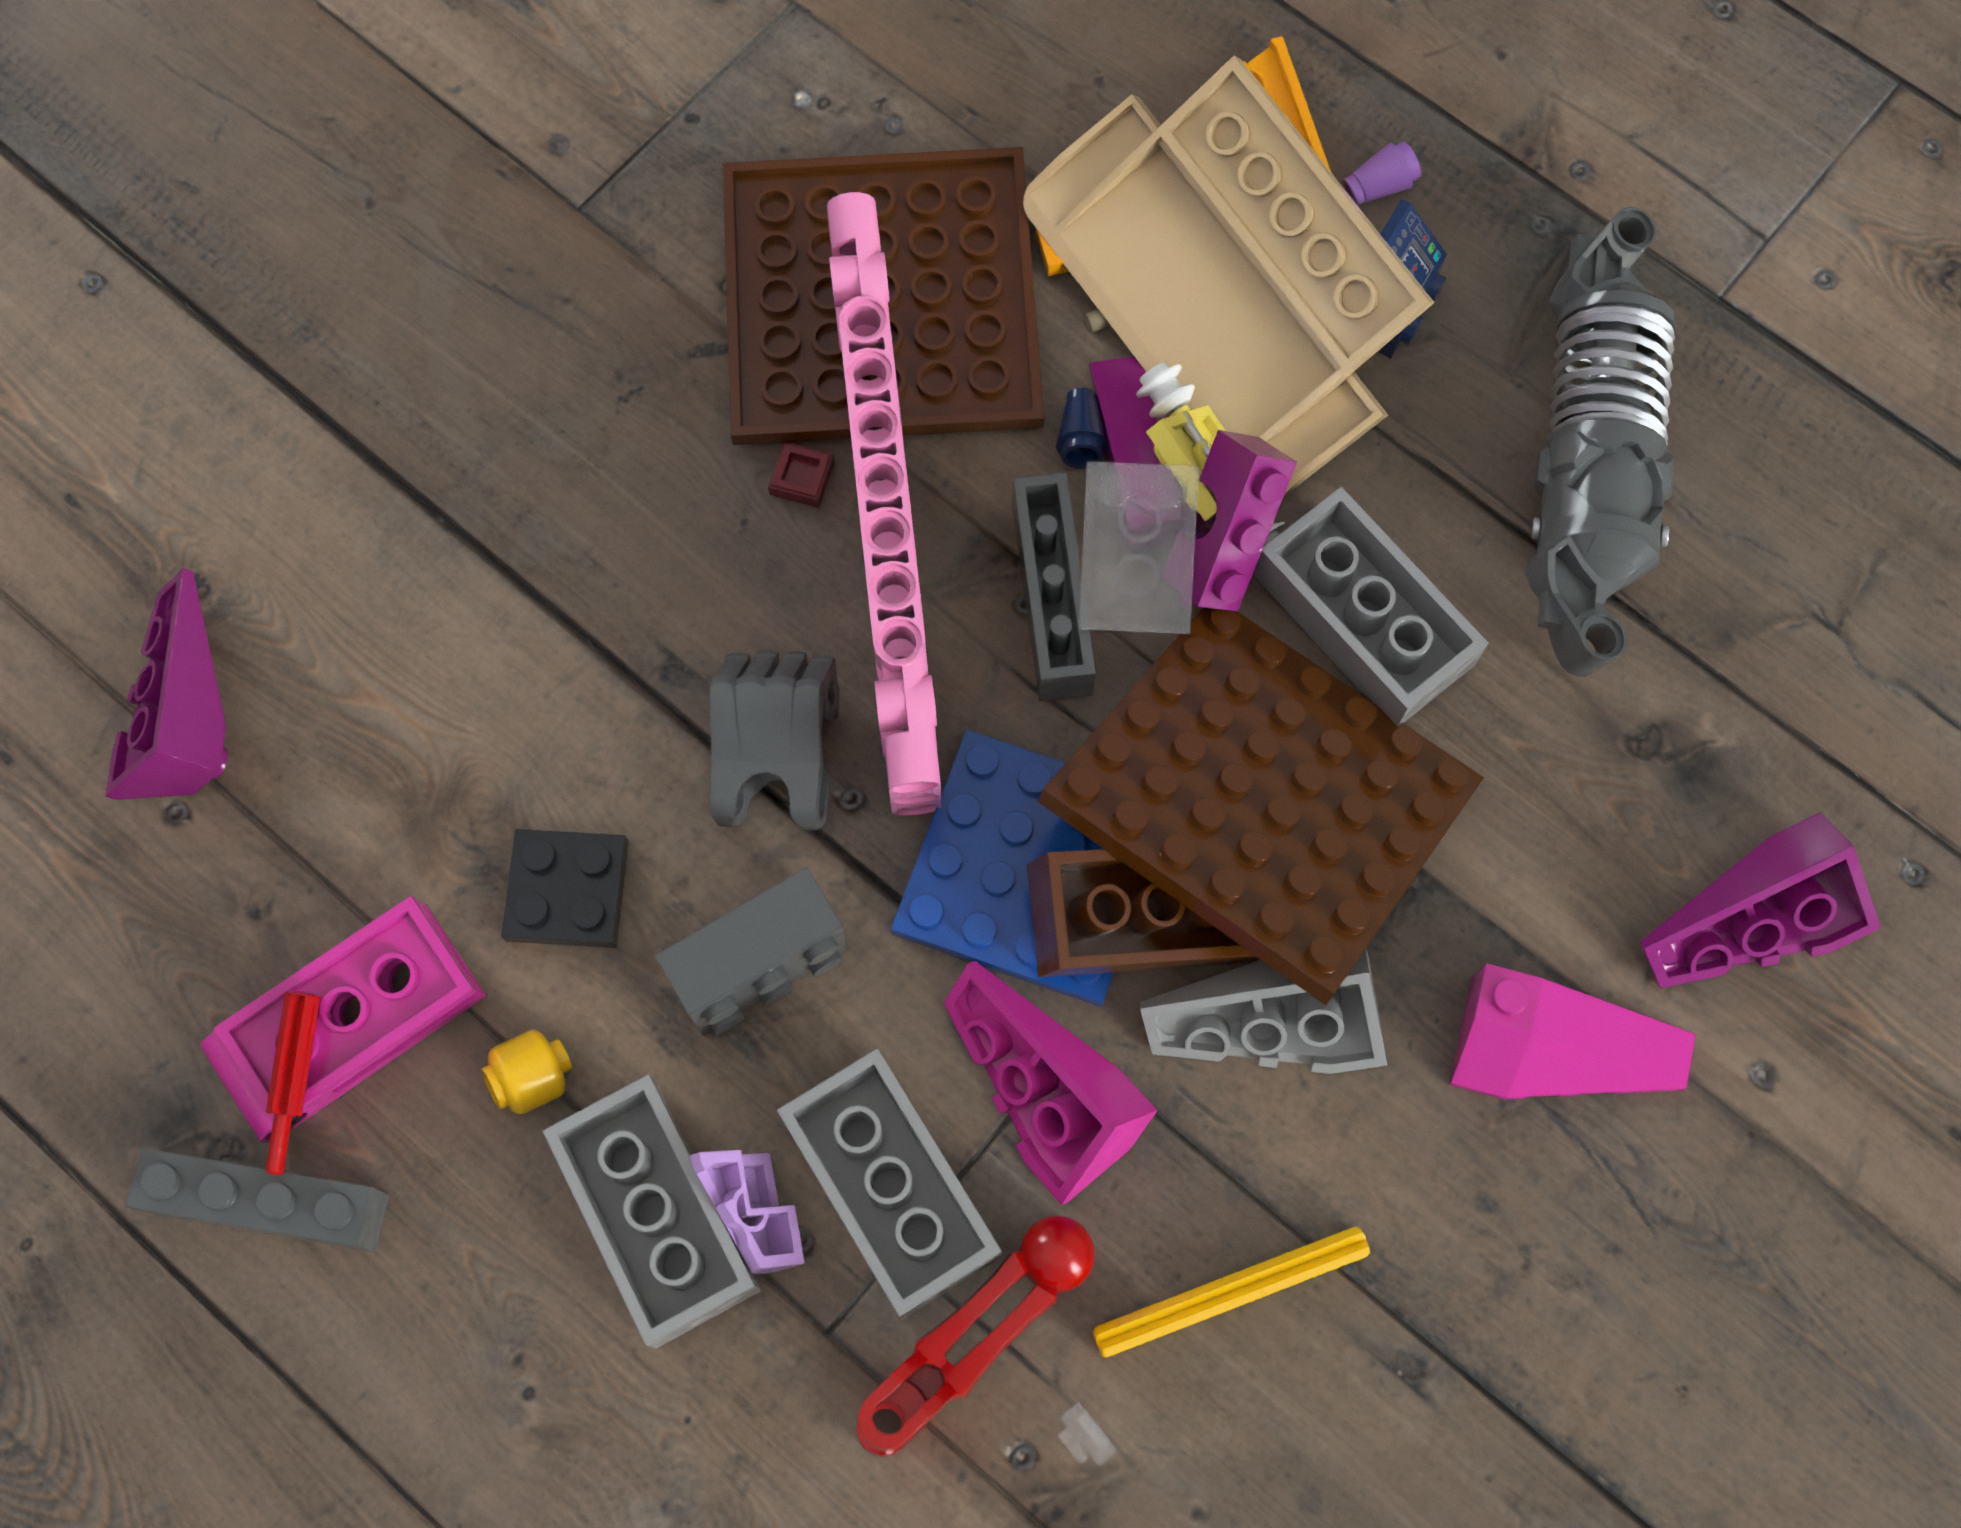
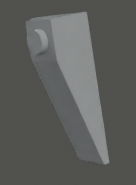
(1269, 1019)

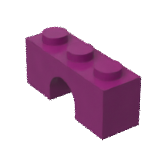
(1248, 488)

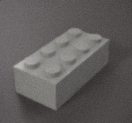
(1368, 607)
(890, 1183)
(650, 1212)

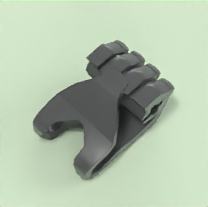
(770, 729)

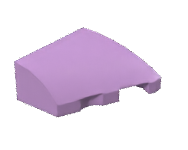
(748, 1204)

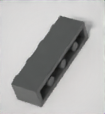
(1052, 586)
(258, 1201)

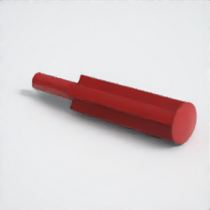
(290, 1072)

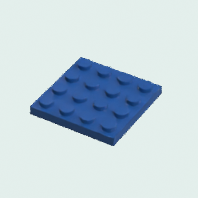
(972, 868)

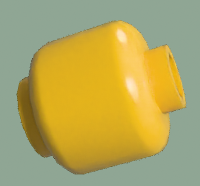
(526, 1072)

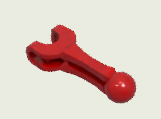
(1053, 1256)

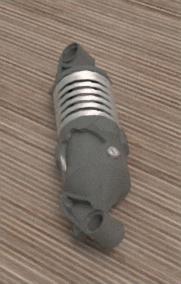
(1607, 449)

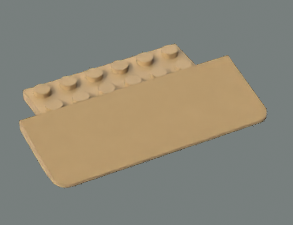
(1234, 259)

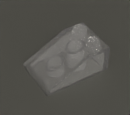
(1138, 546)

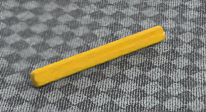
(1230, 1291)

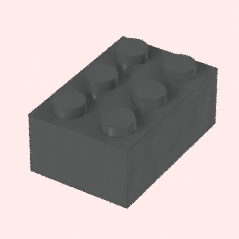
(755, 953)

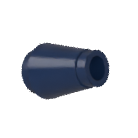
(1081, 430)

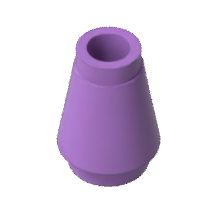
(1384, 174)

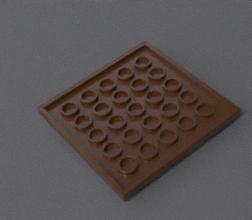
(954, 285)
(1263, 797)

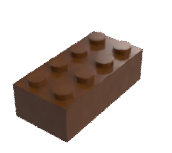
(1108, 918)

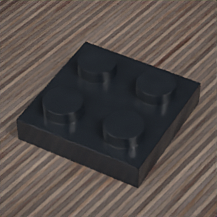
(565, 888)

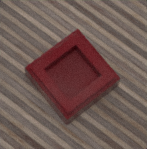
(801, 474)

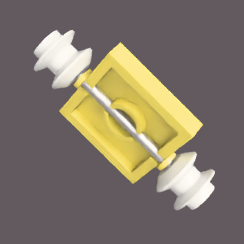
(1186, 433)

